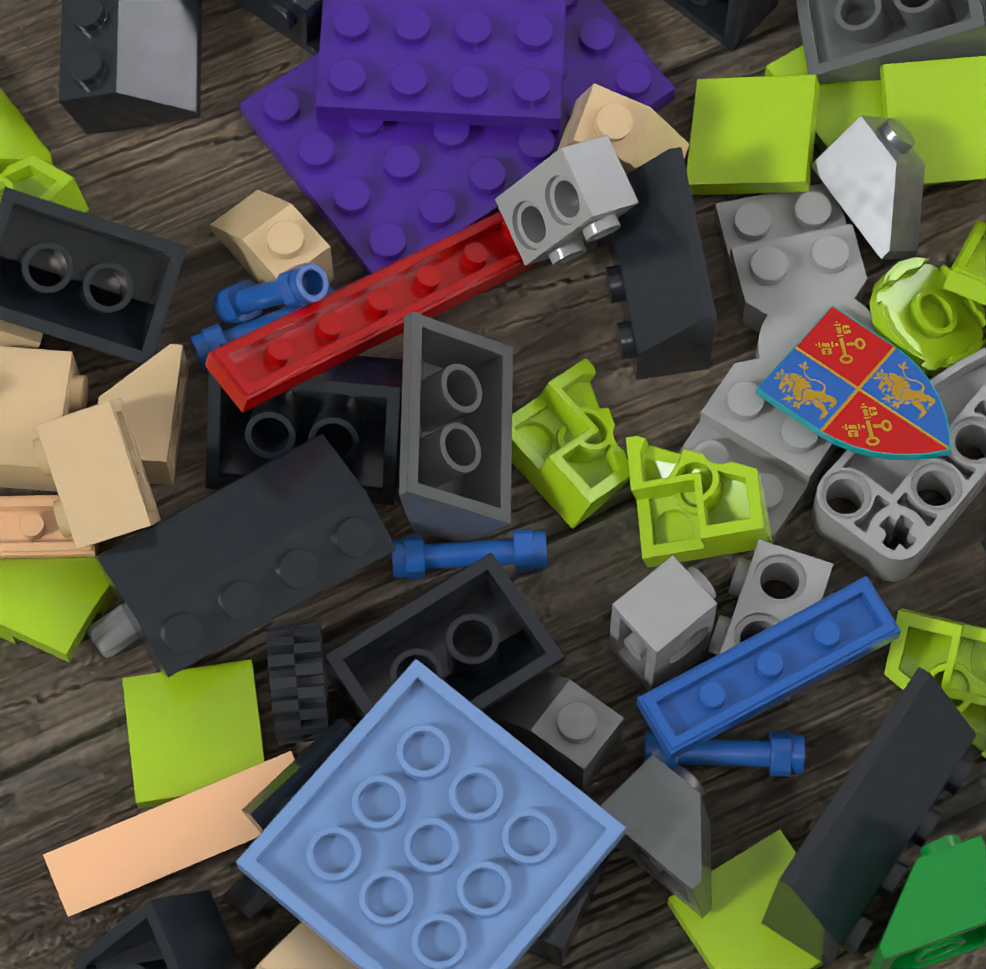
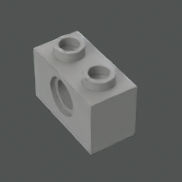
(663, 622)

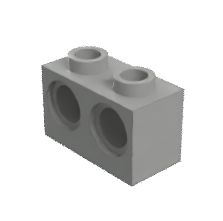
(567, 201)
(757, 610)

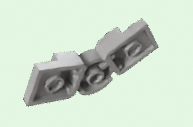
(787, 267)

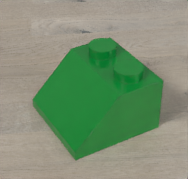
(938, 908)

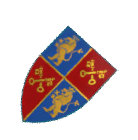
(859, 392)

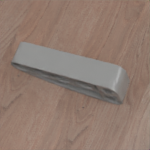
(889, 489)

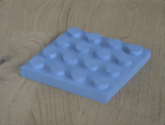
(431, 838)

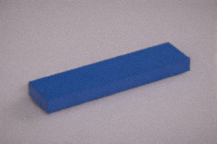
(768, 668)

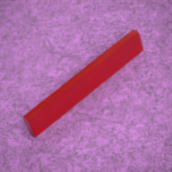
(365, 313)

